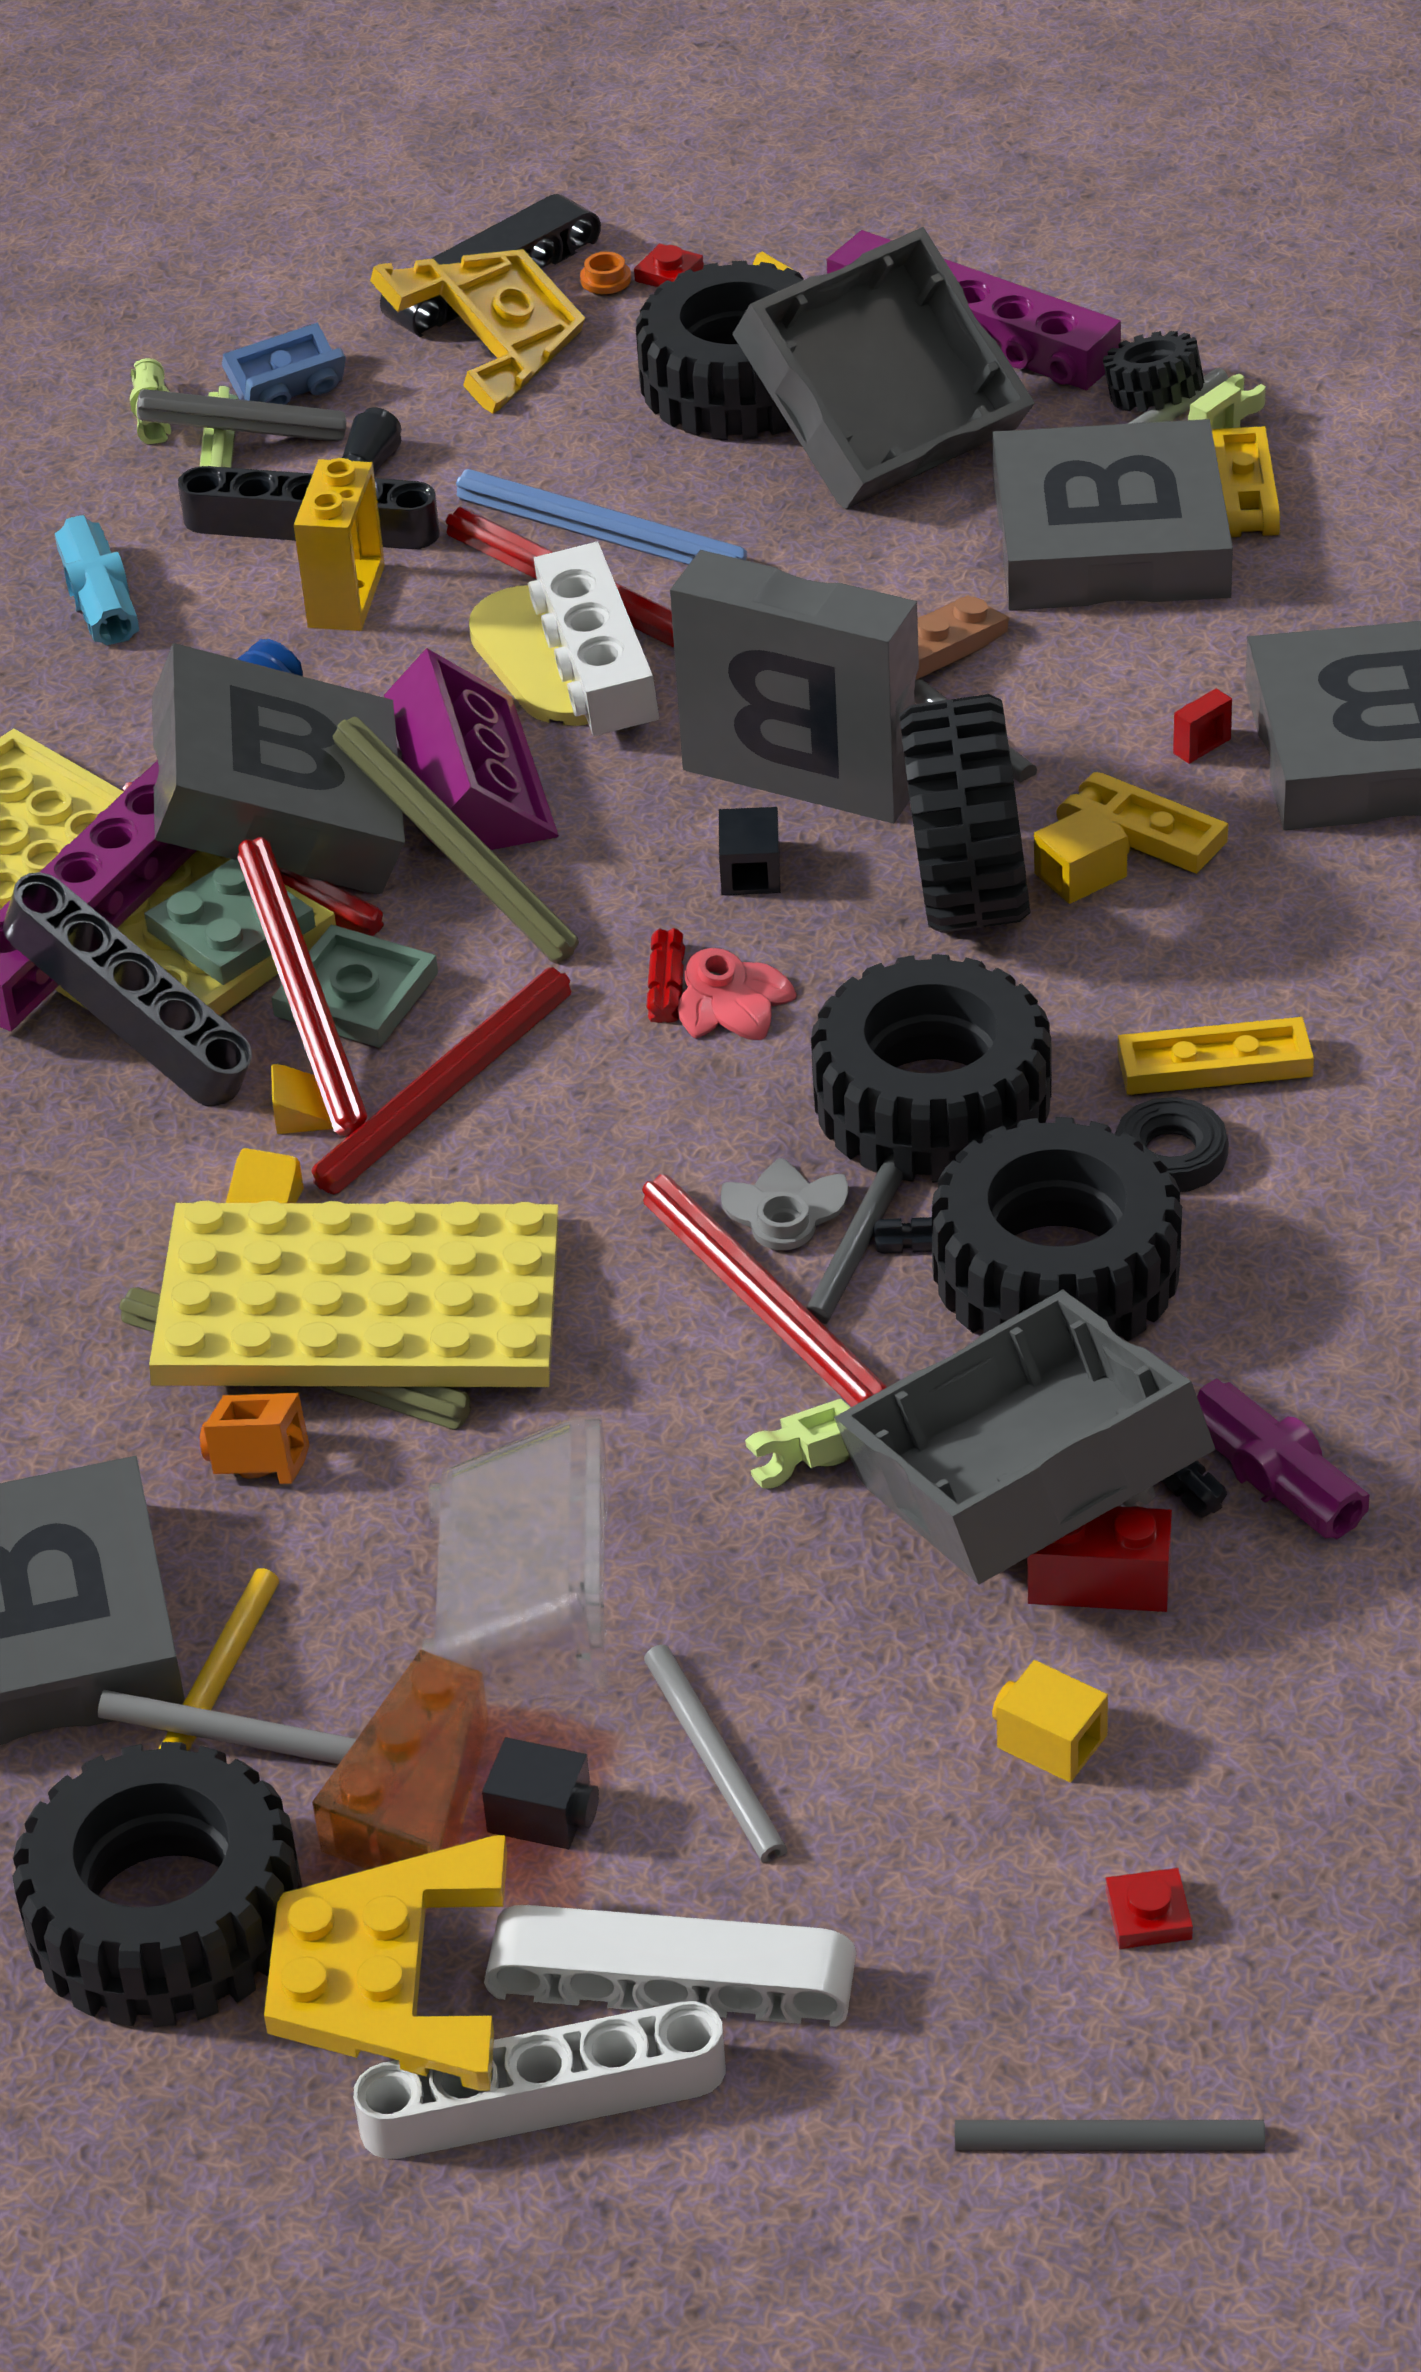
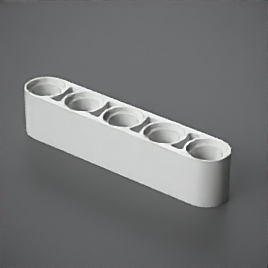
(668, 1960)
(578, 2076)

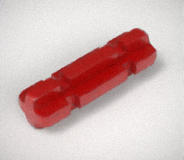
(665, 975)

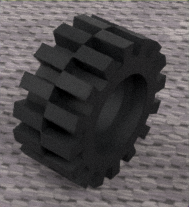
(1153, 371)

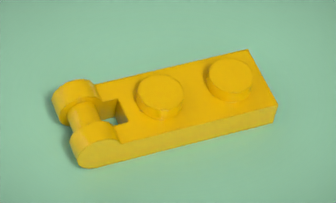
(1247, 480)
(1151, 821)

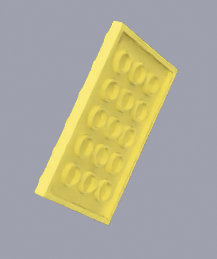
(357, 1295)

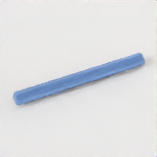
(588, 518)

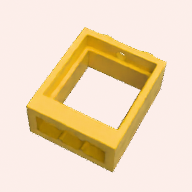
(339, 544)

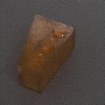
(408, 1770)

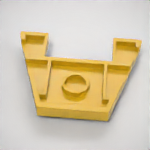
(504, 303)
(353, 1955)

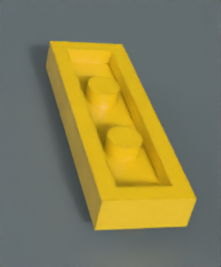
(1215, 1055)

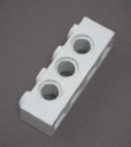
(593, 638)

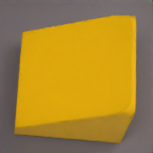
(297, 1101)
(265, 1177)

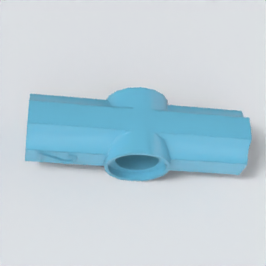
(96, 581)

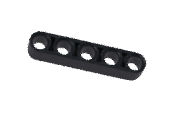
(545, 231)
(268, 502)
(126, 989)

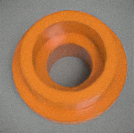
(605, 273)

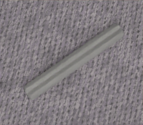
(241, 415)

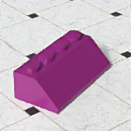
(470, 751)

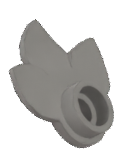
(784, 1205)

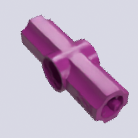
(1281, 1461)

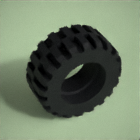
(691, 360)
(964, 813)
(923, 1014)
(1056, 1178)
(169, 1953)

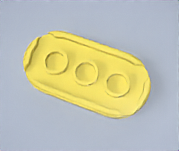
(515, 648)

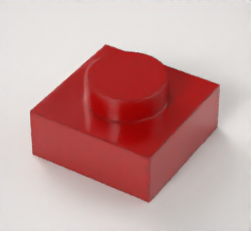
(665, 264)
(1202, 725)
(1149, 1908)

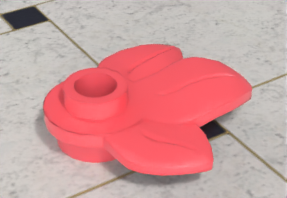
(735, 999)

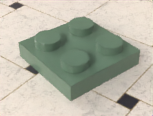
(218, 924)
(365, 983)

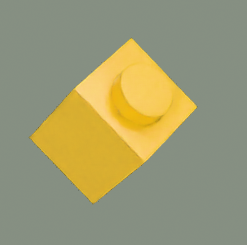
(1081, 854)
(1051, 1720)

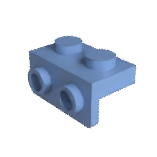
(285, 366)

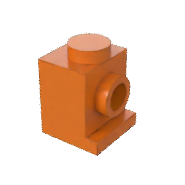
(256, 1436)

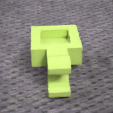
(1228, 403)
(804, 1437)

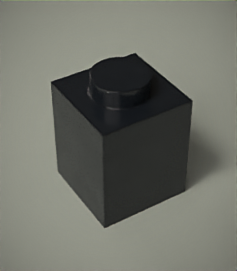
(749, 851)
(539, 1793)

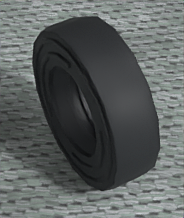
(1187, 1119)

